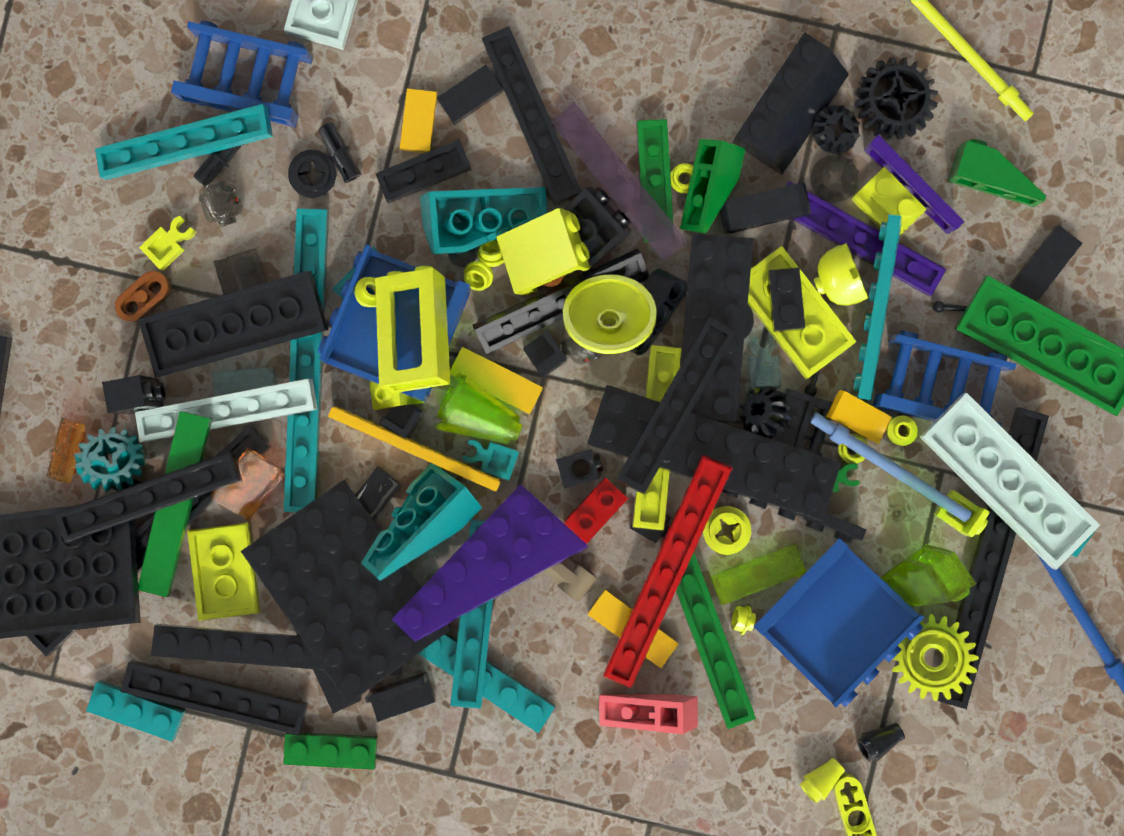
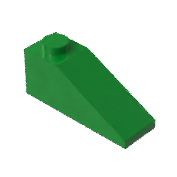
(990, 172)
(711, 182)

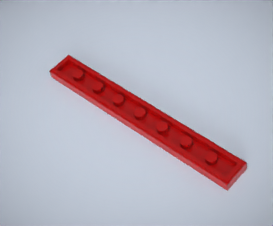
(667, 570)

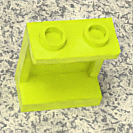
(543, 251)

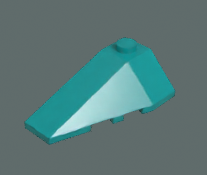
(473, 217)
(431, 513)

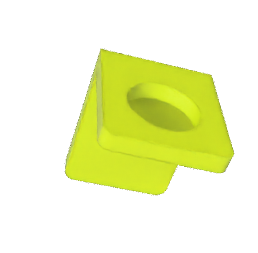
(384, 399)

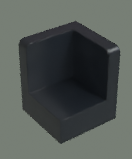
(545, 354)
(403, 419)

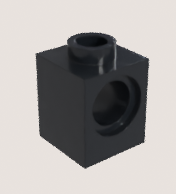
(565, 468)

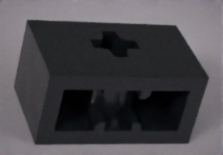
(133, 394)

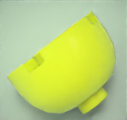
(840, 277)

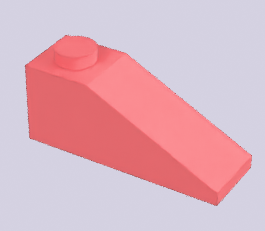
(649, 712)

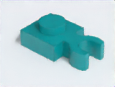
(496, 460)

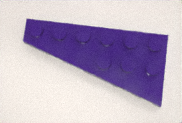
(500, 555)

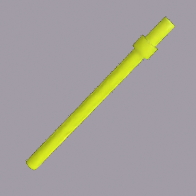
(1008, 95)

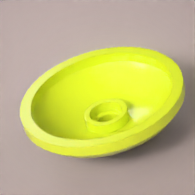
(606, 302)

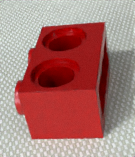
(595, 510)

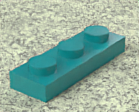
(135, 711)

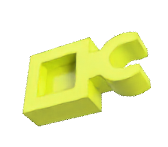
(165, 246)

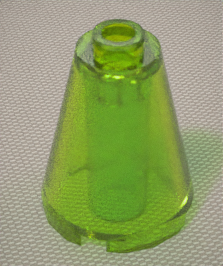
(476, 413)

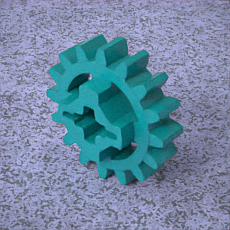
(94, 462)

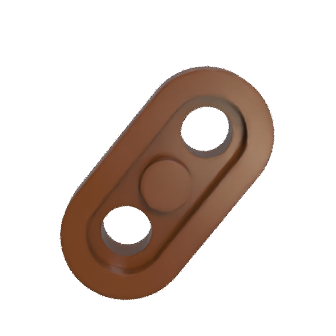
(143, 295)

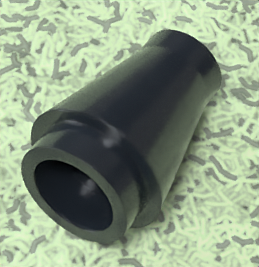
(878, 742)

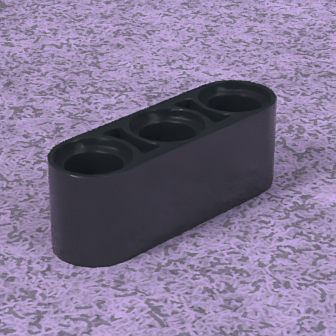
(765, 208)
(667, 294)

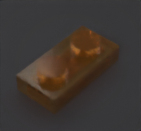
(66, 445)

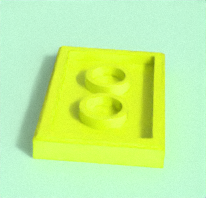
(221, 574)

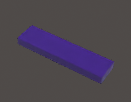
(936, 207)

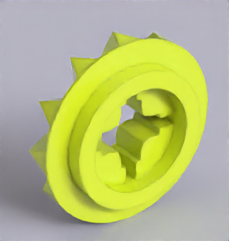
(741, 532)

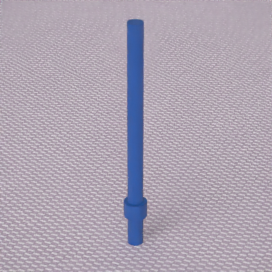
(1113, 666)

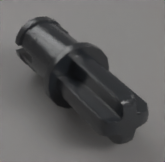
(339, 152)
(214, 164)

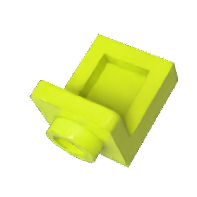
(973, 525)

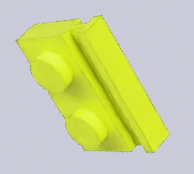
(888, 196)

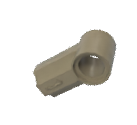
(572, 578)

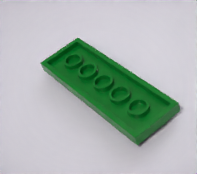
(1046, 344)

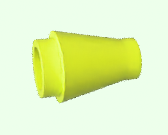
(821, 780)

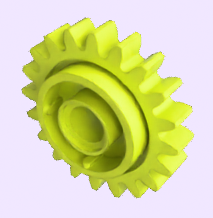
(952, 667)

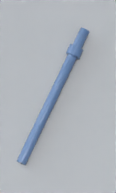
(841, 434)

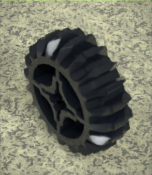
(896, 75)

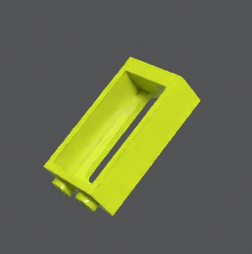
(434, 330)

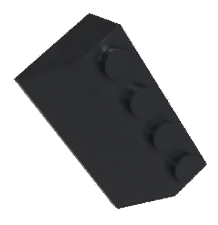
(791, 103)

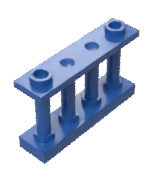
(222, 97)
(923, 406)

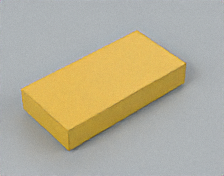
(418, 121)
(859, 416)

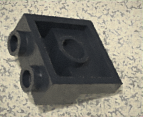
(599, 224)

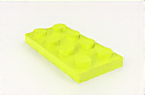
(823, 333)

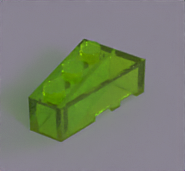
(930, 577)

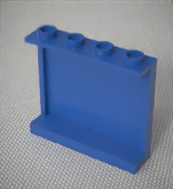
(353, 336)
(839, 624)

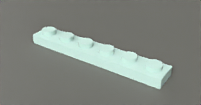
(231, 408)

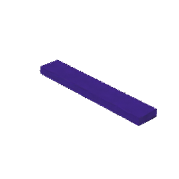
(865, 243)

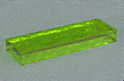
(757, 574)

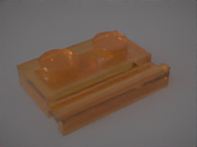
(258, 482)

